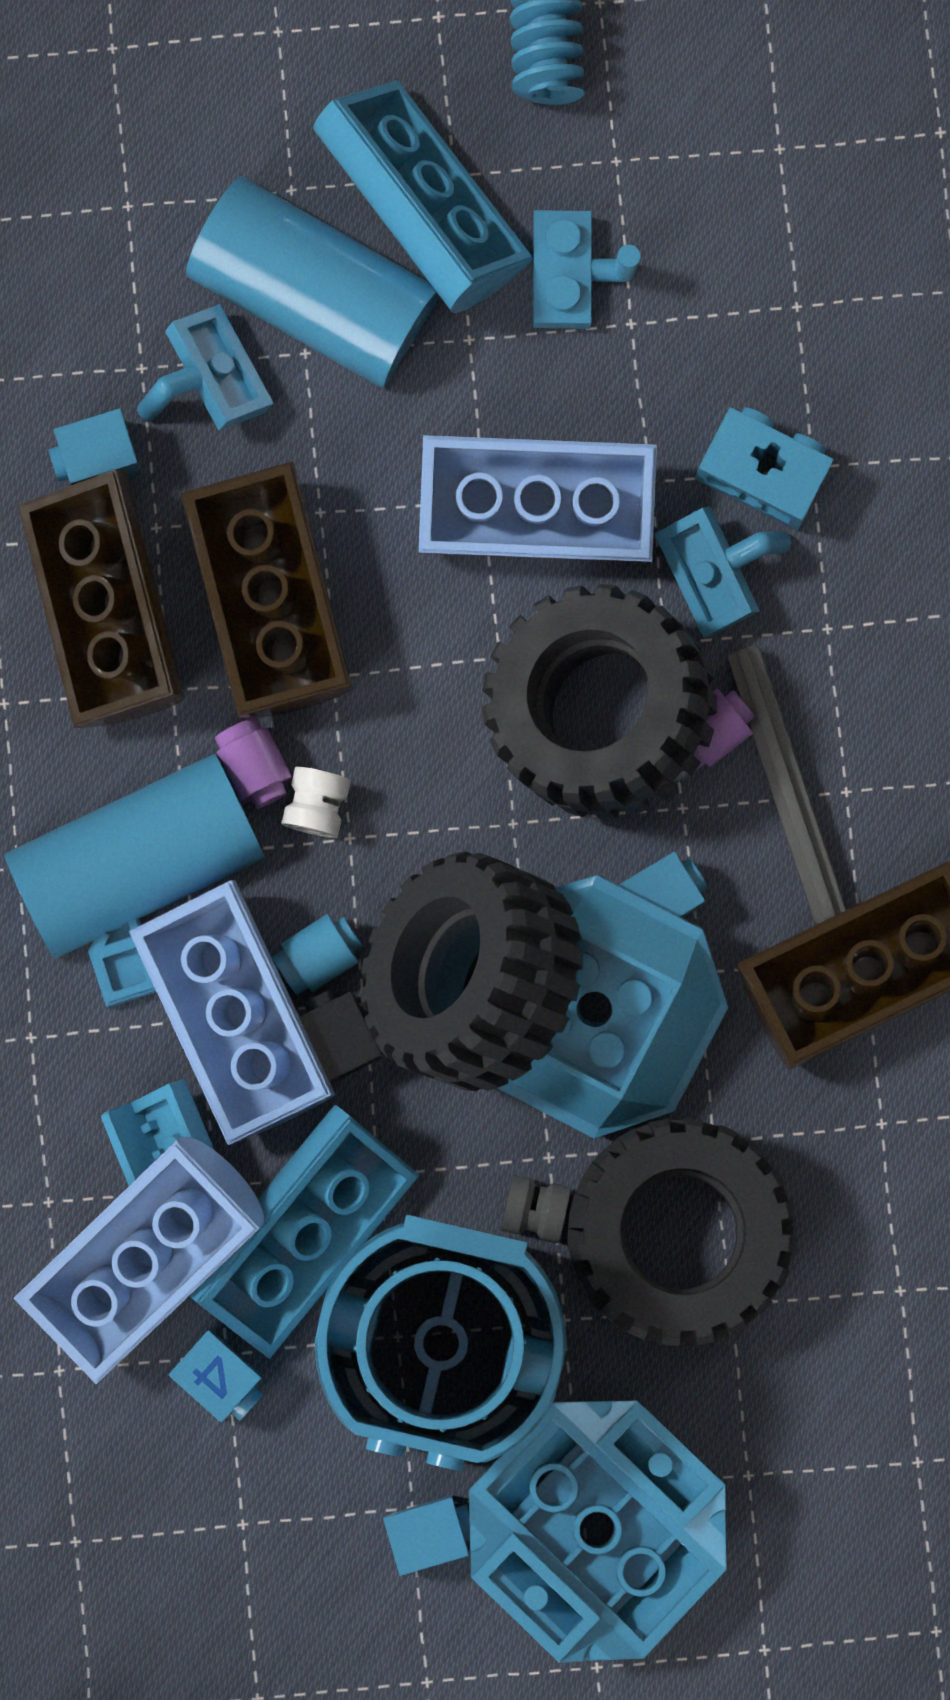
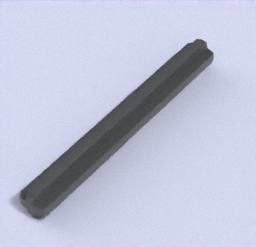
(787, 784)

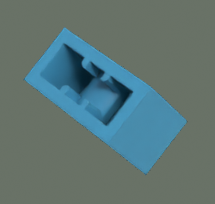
(787, 488)

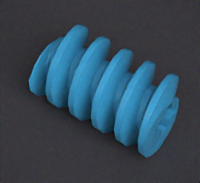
(545, 52)

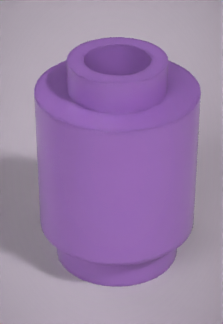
(729, 728)
(253, 763)

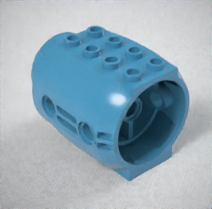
(351, 1323)

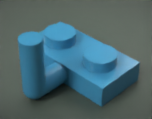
(566, 269)
(214, 367)
(711, 570)

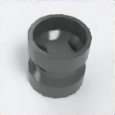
(549, 1212)

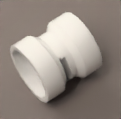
(316, 802)

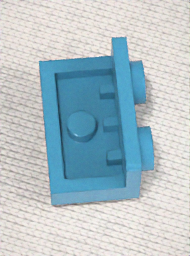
(151, 1125)

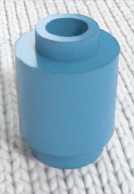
(318, 954)

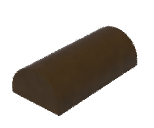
(267, 592)
(101, 601)
(854, 969)

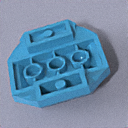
(660, 1023)
(612, 1595)

